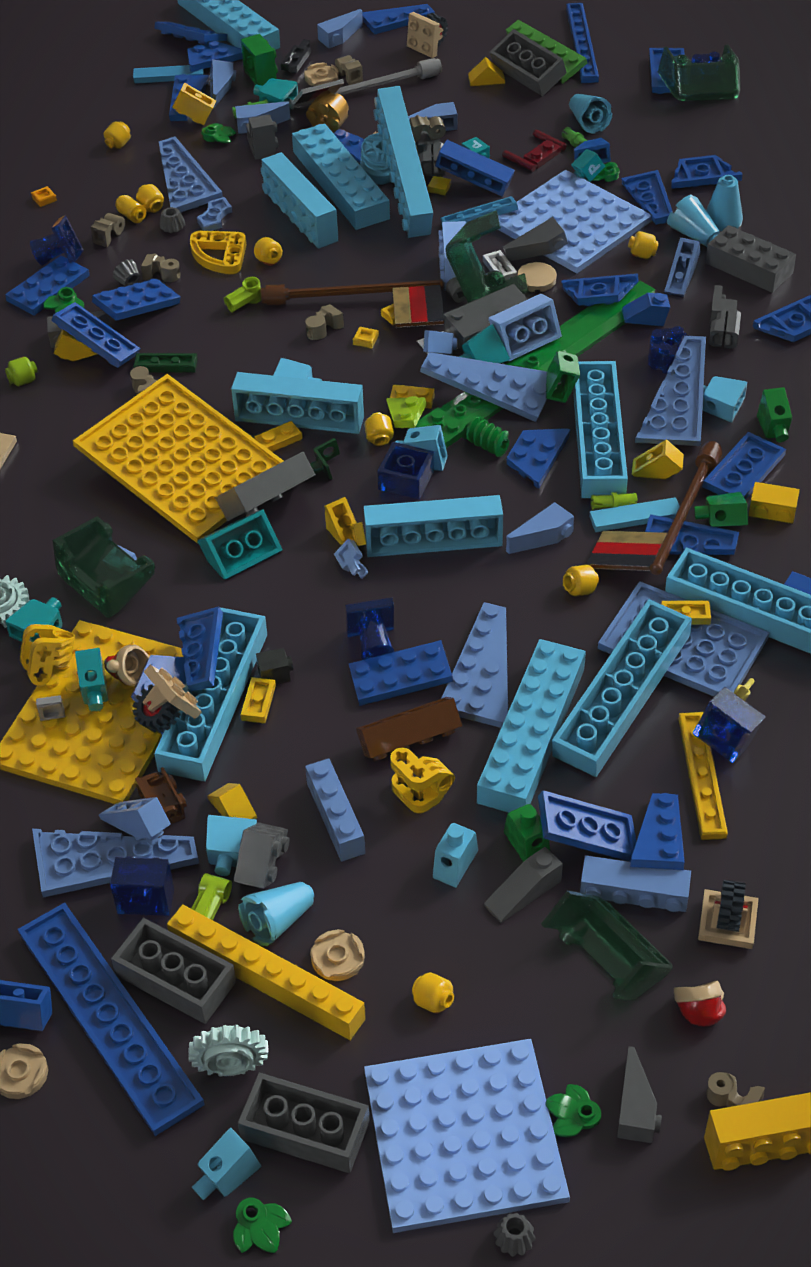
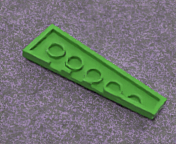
(572, 60)

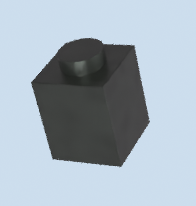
(274, 665)

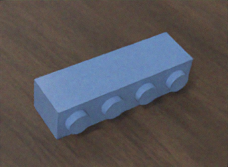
(335, 810)
(633, 885)

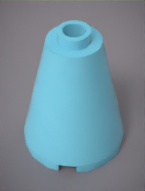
(591, 112)
(726, 204)
(693, 220)
(274, 910)

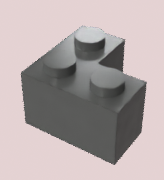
(262, 136)
(258, 854)

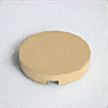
(321, 74)
(539, 276)
(337, 955)
(22, 1071)

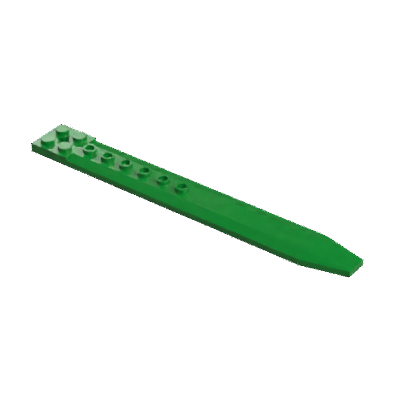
(577, 337)

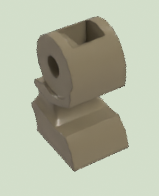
(350, 68)
(433, 126)
(102, 229)
(168, 268)
(326, 316)
(141, 379)
(723, 1091)

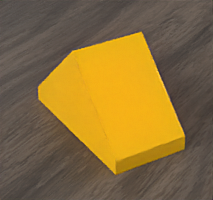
(486, 74)
(339, 520)
(232, 802)

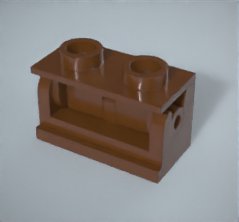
(164, 789)

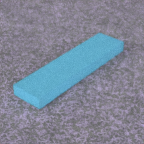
(632, 514)

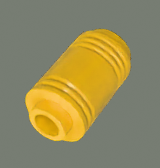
(130, 208)

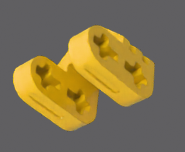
(51, 649)
(432, 785)

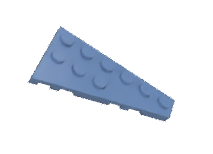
(185, 179)
(504, 385)
(679, 401)
(481, 670)
(87, 858)

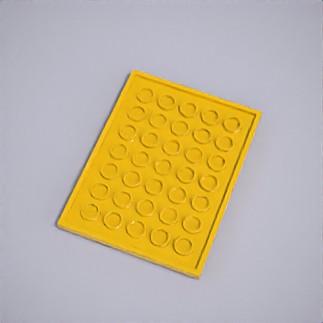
(176, 454)
(86, 749)

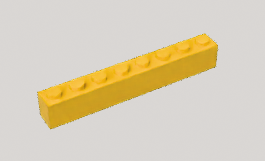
(272, 973)

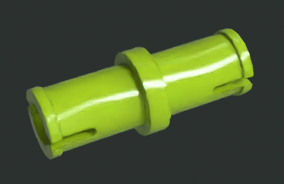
(613, 500)

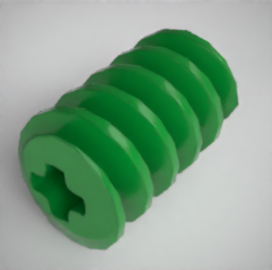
(486, 436)

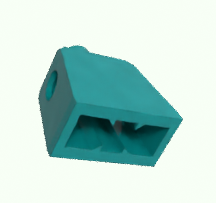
(276, 90)
(486, 347)
(34, 613)
(93, 683)

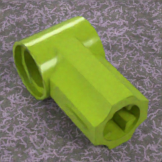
(248, 293)
(211, 893)

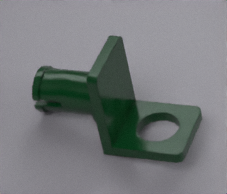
(320, 464)

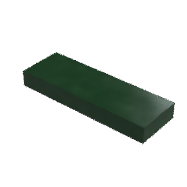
(167, 362)

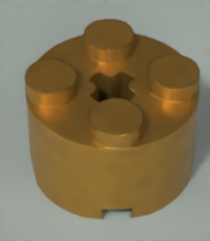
(328, 110)

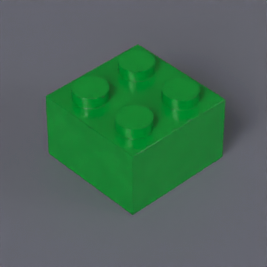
(258, 59)

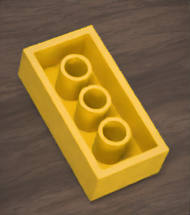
(759, 1132)

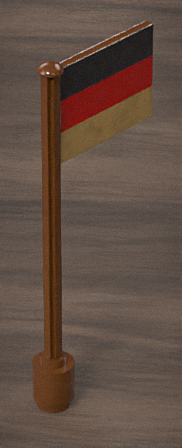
(414, 302)
(650, 549)

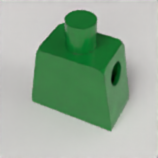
(564, 370)
(775, 414)
(731, 509)
(524, 828)

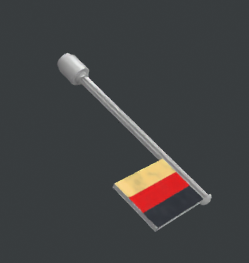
(424, 69)

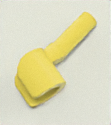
(743, 690)

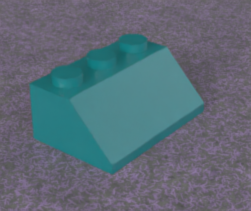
(240, 544)

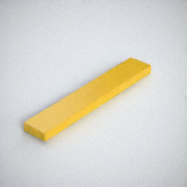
(702, 780)

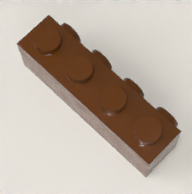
(409, 727)

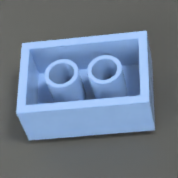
(448, 231)
(527, 325)

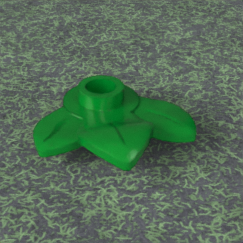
(218, 133)
(609, 173)
(64, 298)
(569, 1110)
(262, 1228)

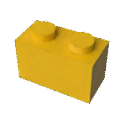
(194, 104)
(774, 502)

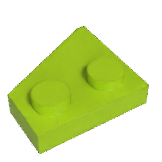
(406, 411)

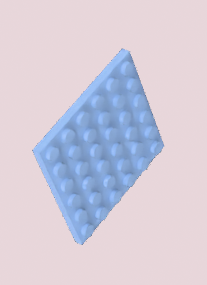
(588, 215)
(464, 1135)

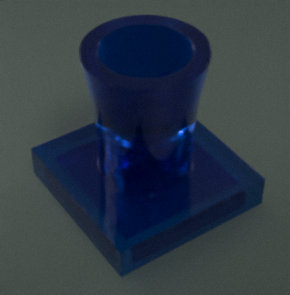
(61, 241)
(371, 623)

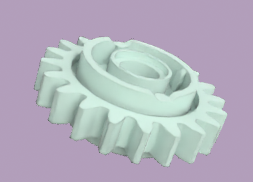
(12, 597)
(228, 1050)

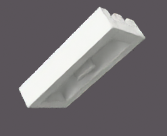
(492, 264)

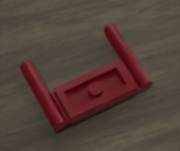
(540, 155)

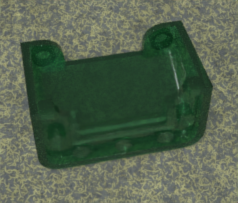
(99, 567)

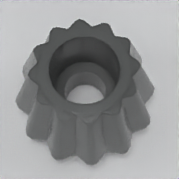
(171, 220)
(126, 273)
(514, 1243)

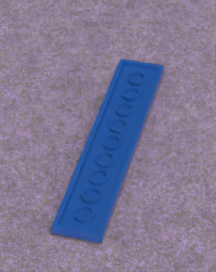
(111, 1019)

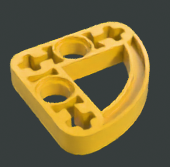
(206, 240)

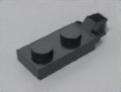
(296, 57)

